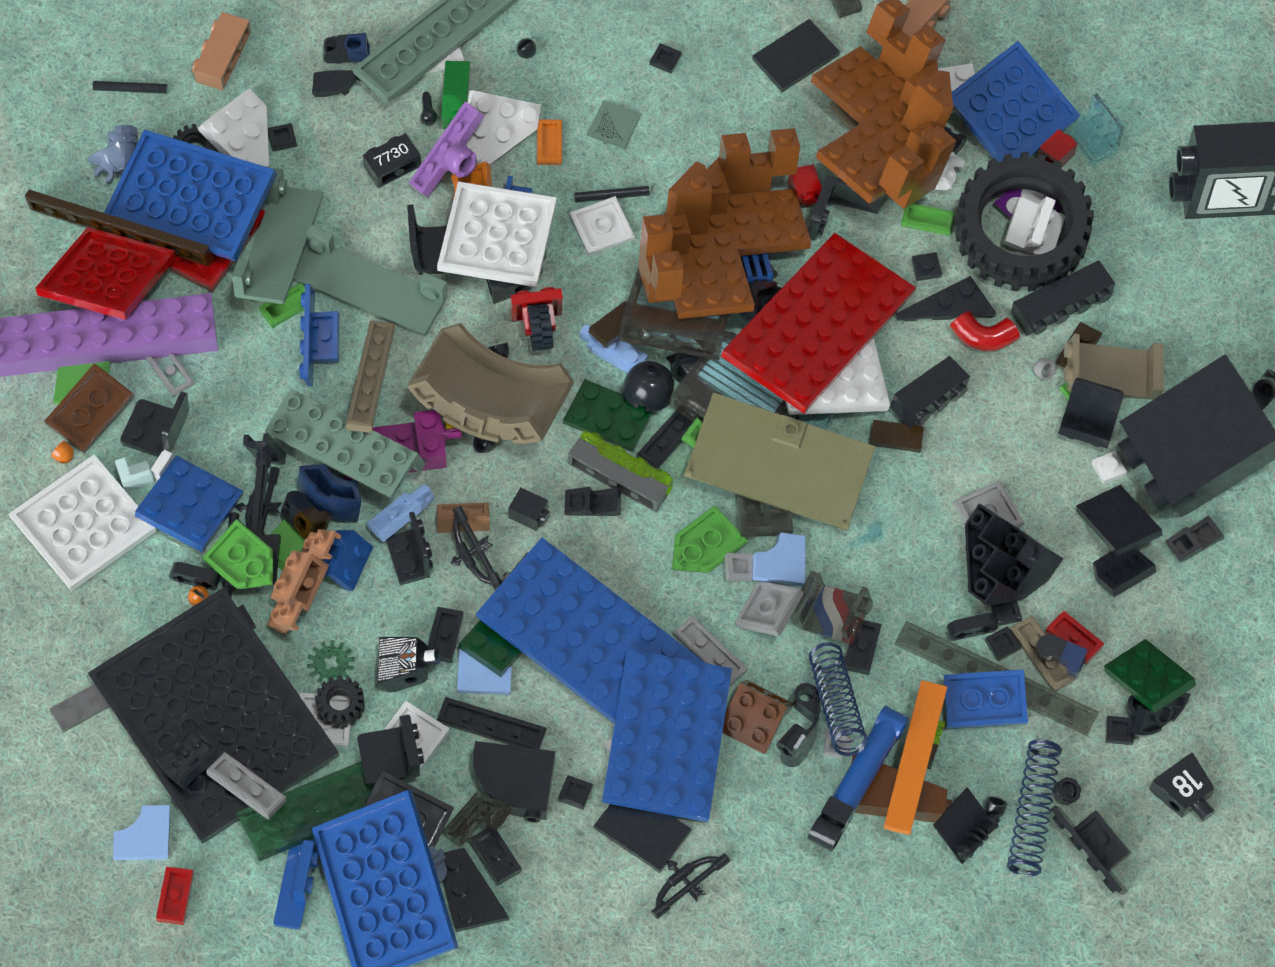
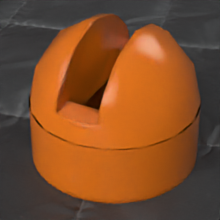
(63, 452)
(194, 598)

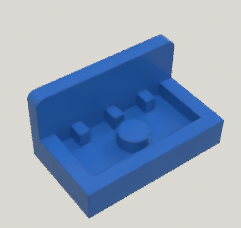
(347, 559)

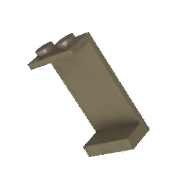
(1130, 370)

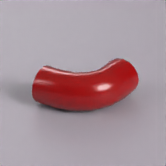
(984, 337)

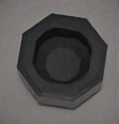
(1067, 791)

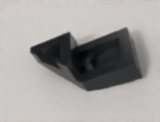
(332, 82)

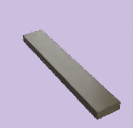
(370, 376)

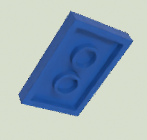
(985, 699)

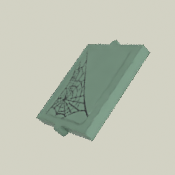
(613, 124)

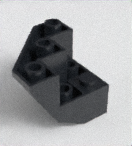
(1004, 559)

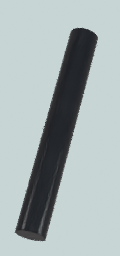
(130, 87)
(609, 193)

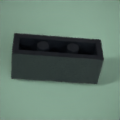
(930, 392)

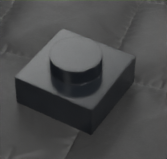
(926, 266)

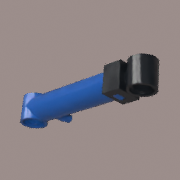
(841, 806)

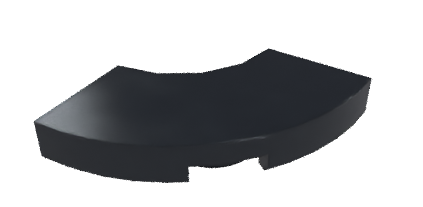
(1150, 723)

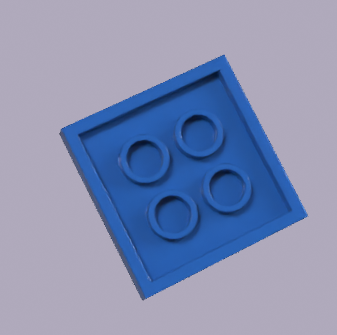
(189, 503)

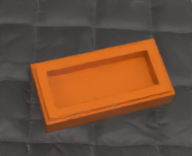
(549, 142)

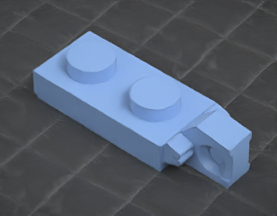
(618, 354)
(397, 513)

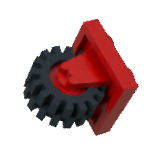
(538, 314)

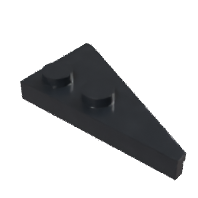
(950, 303)

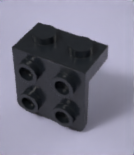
(1091, 412)
(391, 751)

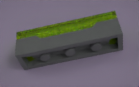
(621, 470)

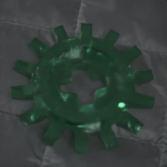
(327, 652)

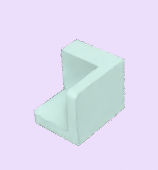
(134, 476)

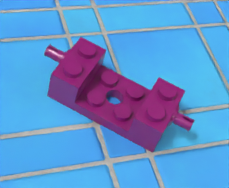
(422, 436)

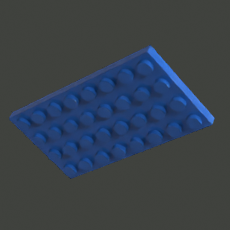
(573, 625)

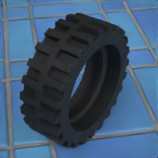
(1030, 175)

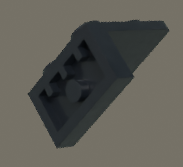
(411, 553)

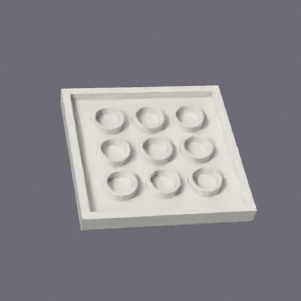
(497, 234)
(855, 389)
(82, 522)

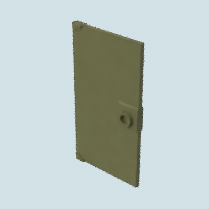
(780, 461)

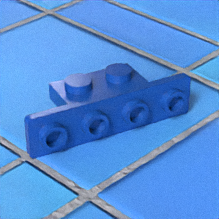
(320, 336)
(296, 885)

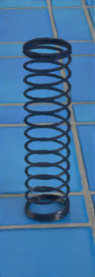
(843, 733)
(1055, 746)

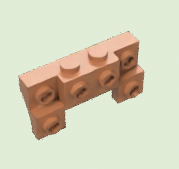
(300, 580)

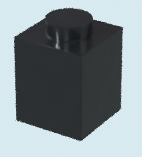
(529, 509)

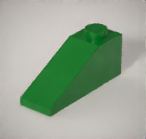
(454, 89)

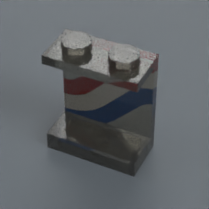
(831, 610)

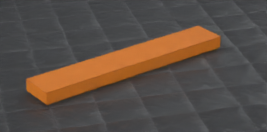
(915, 757)

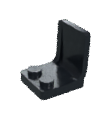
(837, 192)
(429, 241)
(155, 426)

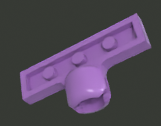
(450, 151)

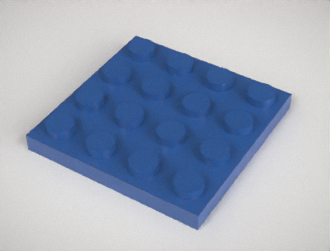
(1012, 105)

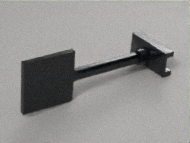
(266, 453)

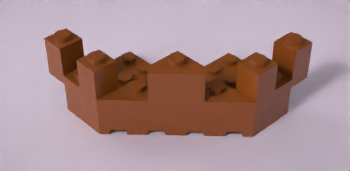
(899, 111)
(715, 219)

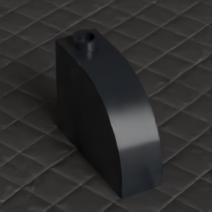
(515, 777)

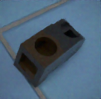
(303, 514)

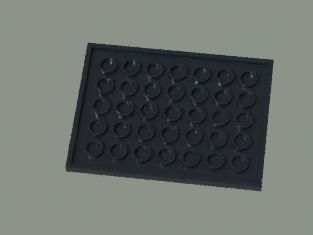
(222, 677)

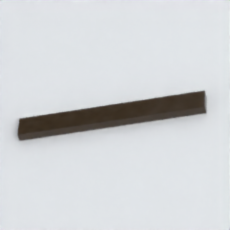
(101, 221)

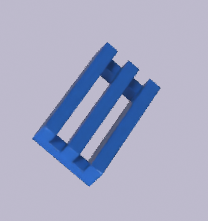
(755, 258)

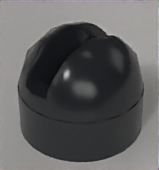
(529, 49)
(501, 349)
(478, 445)
(995, 806)

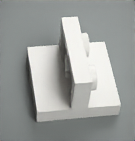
(1034, 226)

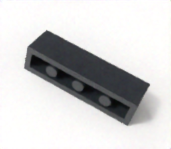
(1062, 298)

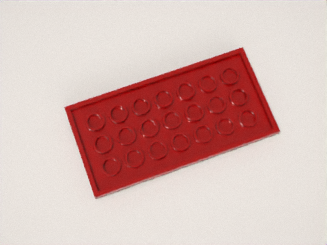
(818, 322)

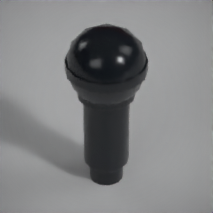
(428, 114)

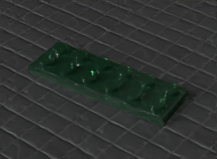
(305, 808)

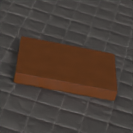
(89, 408)

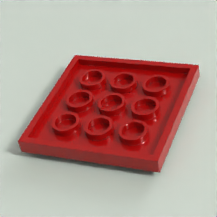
(106, 273)

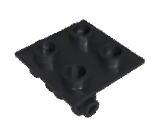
(965, 825)

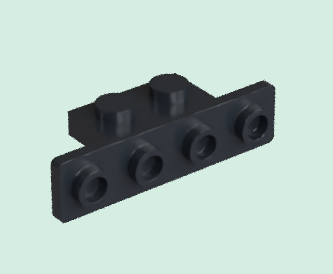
(1099, 843)

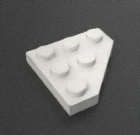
(504, 124)
(240, 129)

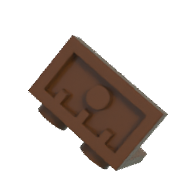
(755, 715)

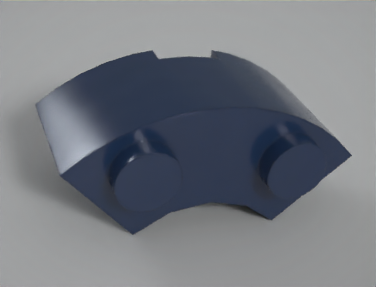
(329, 492)

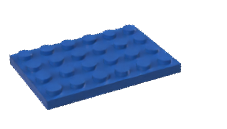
(191, 193)
(667, 735)
(385, 885)

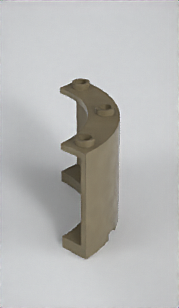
(487, 391)

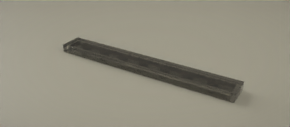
(960, 660)

